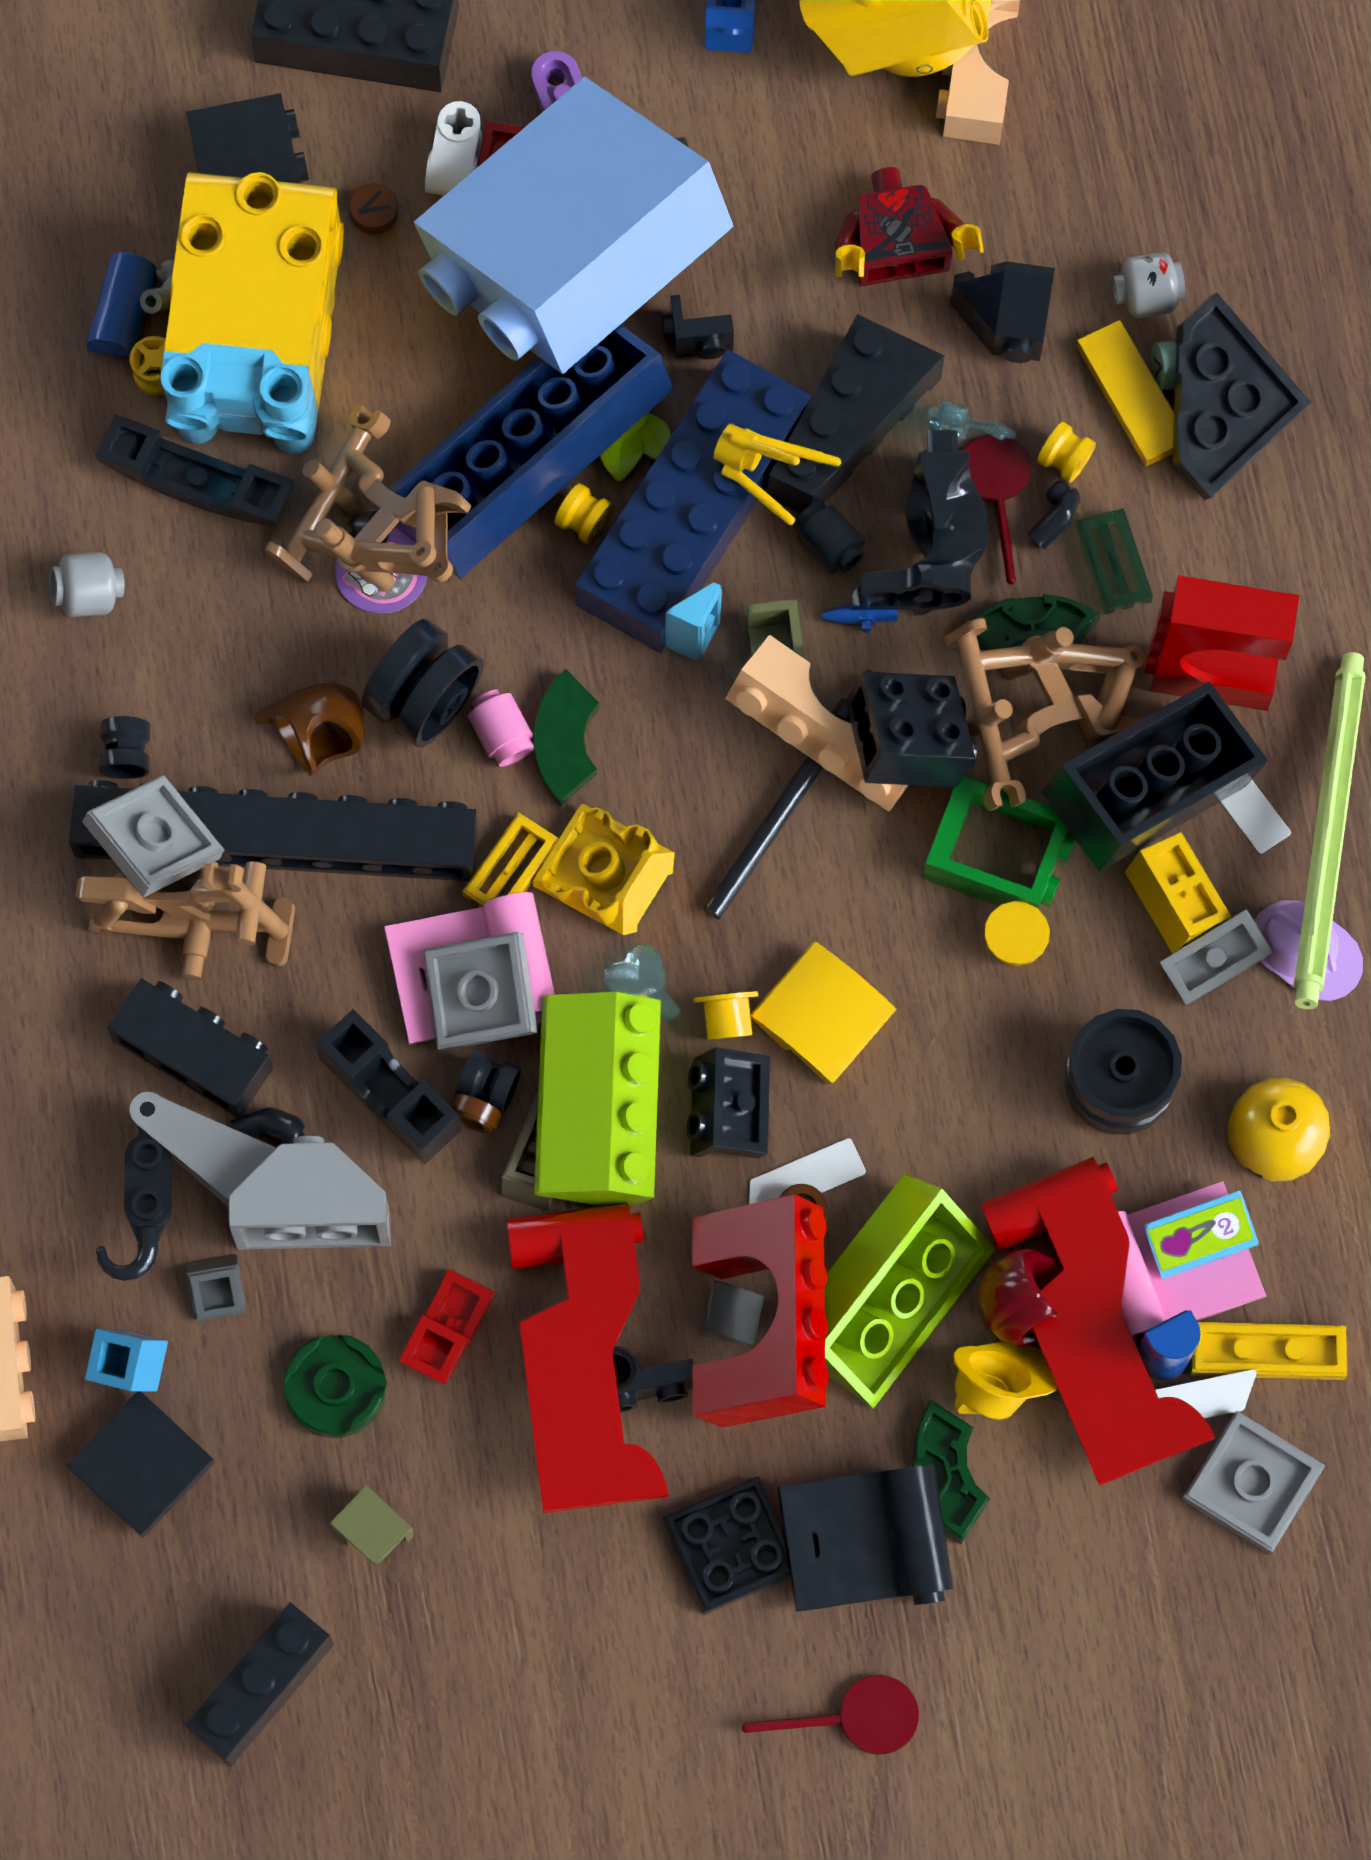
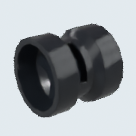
(125, 747)
(478, 1076)

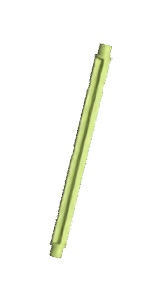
(1329, 831)

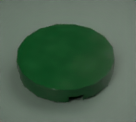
(335, 1386)

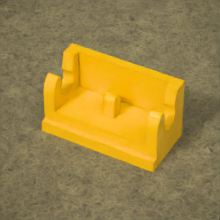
(1176, 892)

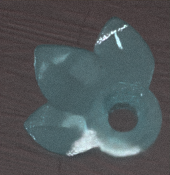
(954, 417)

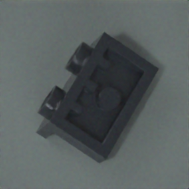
(729, 1103)

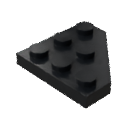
(1226, 397)

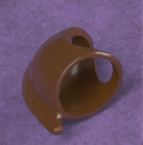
(318, 723)

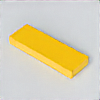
(1130, 391)
(1271, 1350)

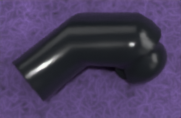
(1059, 516)
(270, 1122)

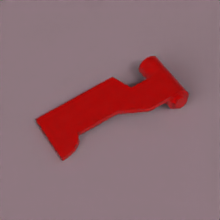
(1089, 1340)
(572, 1360)

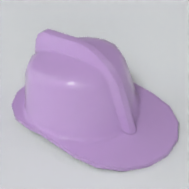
(1282, 929)

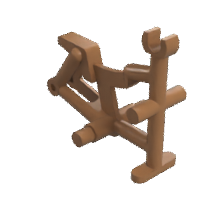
(365, 554)
(1045, 658)
(192, 913)

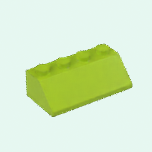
(598, 1098)
(897, 1285)

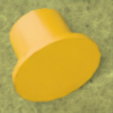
(1016, 933)
(727, 1014)

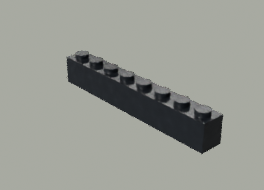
(315, 833)

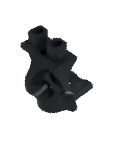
(948, 528)

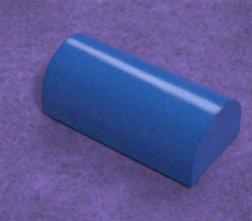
(118, 313)
(1170, 1346)

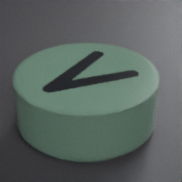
(1164, 364)

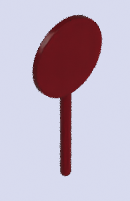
(999, 473)
(875, 1716)

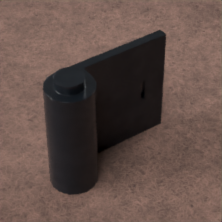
(873, 1538)

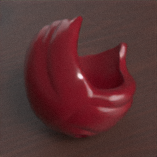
(1012, 1295)

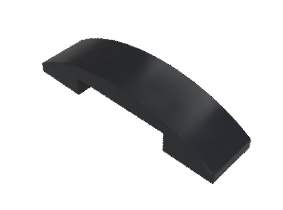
(193, 477)

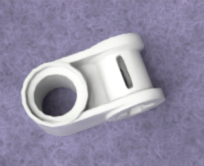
(452, 153)

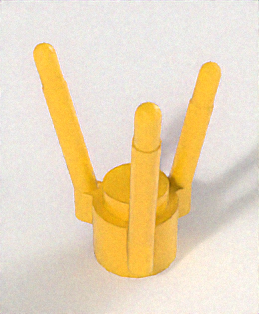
(743, 450)

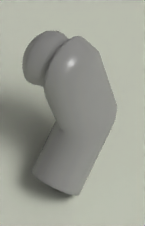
(158, 299)

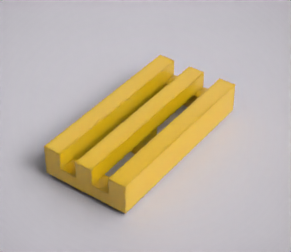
(536, 832)

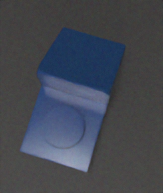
(730, 25)

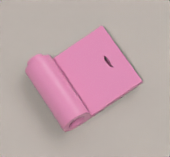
(497, 917)
(1202, 1290)

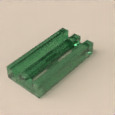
(1125, 598)

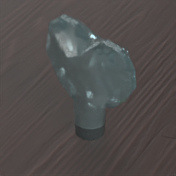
(642, 976)

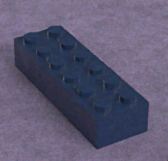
(537, 440)
(685, 506)

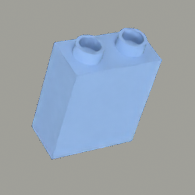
(570, 227)

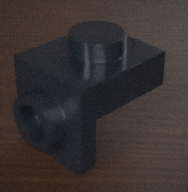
(698, 337)

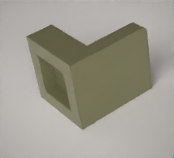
(775, 619)
(371, 1526)

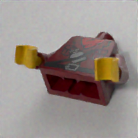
(901, 233)

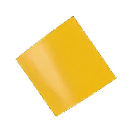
(822, 1012)

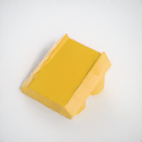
(605, 869)

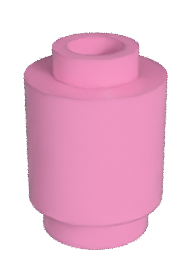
(501, 727)

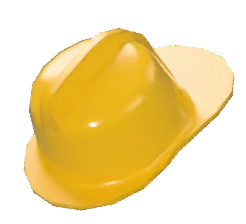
(999, 1378)

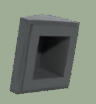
(215, 1287)
(733, 1314)

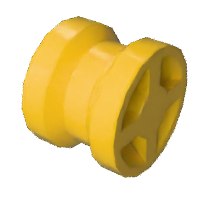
(148, 356)
(1066, 452)
(584, 513)

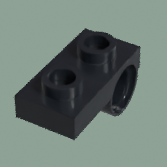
(665, 1381)

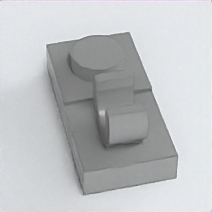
(1216, 957)

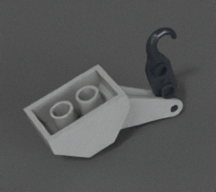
(275, 1196)

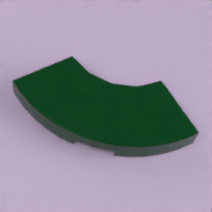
(1016, 620)
(561, 735)
(944, 1441)

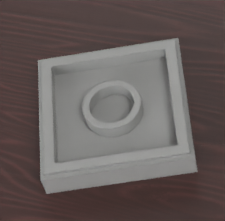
(153, 835)
(480, 991)
(1253, 1482)

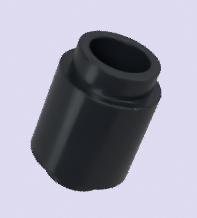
(829, 537)

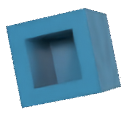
(126, 1360)

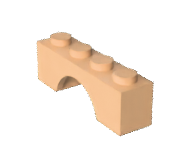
(976, 94)
(779, 695)

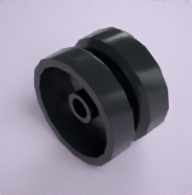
(422, 683)
(1129, 1042)

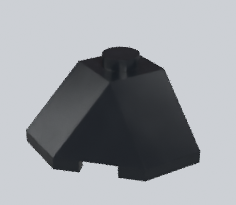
(1006, 308)

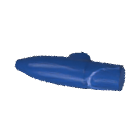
(862, 618)

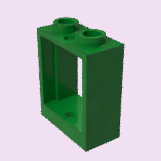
(982, 885)

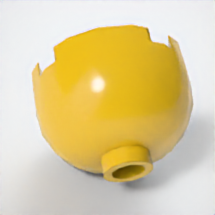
(1278, 1129)

